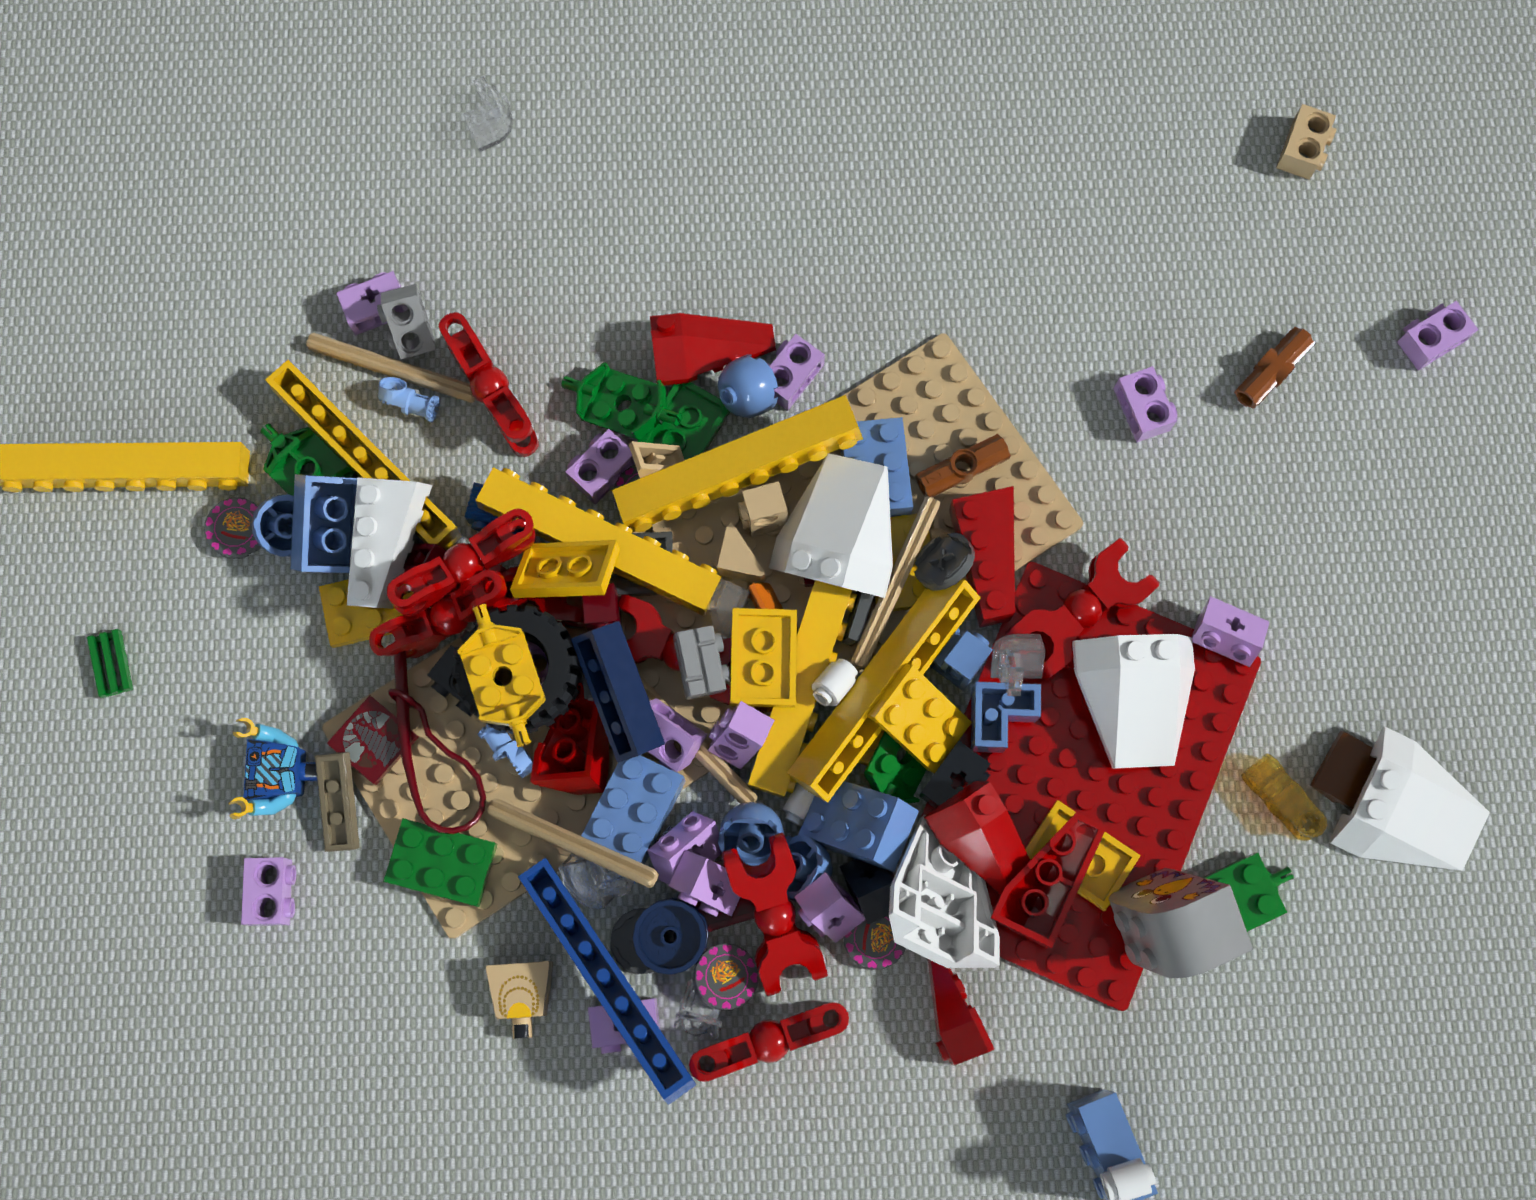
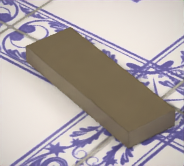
(337, 801)

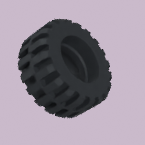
(563, 663)

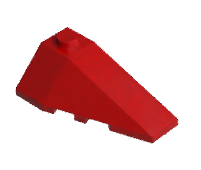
(697, 343)
(574, 751)
(980, 834)
(1044, 890)
(957, 1024)

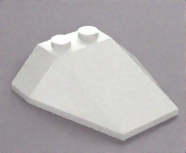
(840, 528)
(1136, 694)
(1411, 810)
(942, 906)

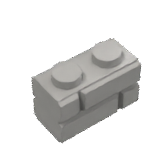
(700, 662)

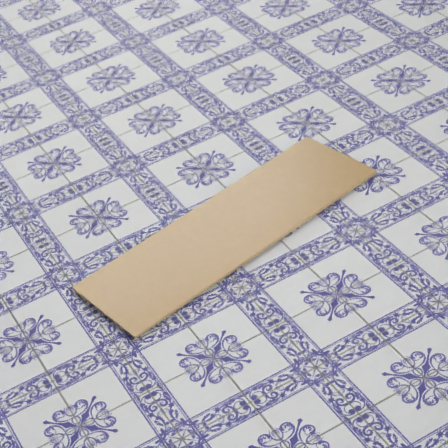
(941, 412)

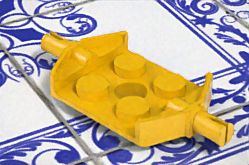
(486, 653)

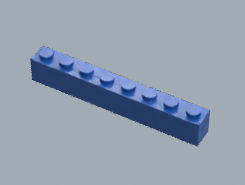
(607, 982)

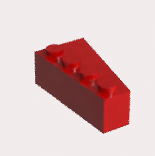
(989, 527)

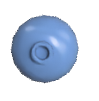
(747, 387)
(273, 524)
(748, 831)
(810, 862)

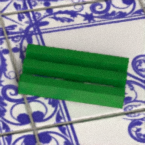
(97, 664)

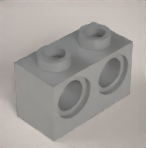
(412, 320)

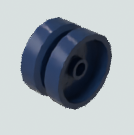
(656, 950)

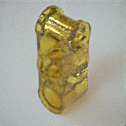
(1284, 798)

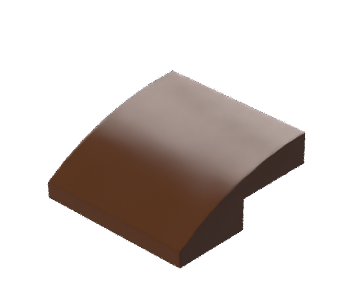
(1344, 770)

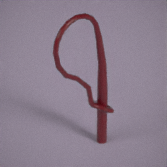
(403, 703)

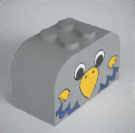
(1179, 923)

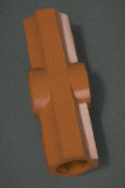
(1274, 367)
(979, 458)

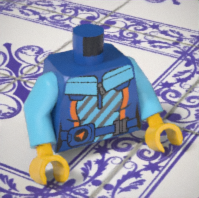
(273, 771)

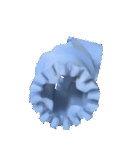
(396, 393)
(504, 746)

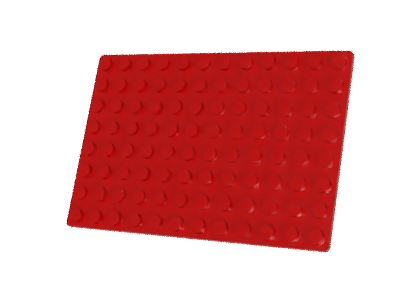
(1142, 807)

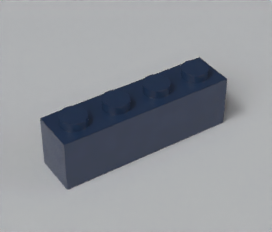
(618, 691)

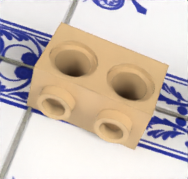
(1303, 140)
(763, 509)

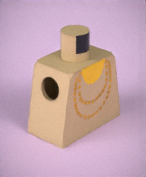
(520, 993)

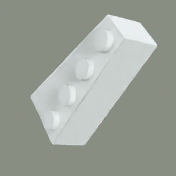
(382, 536)

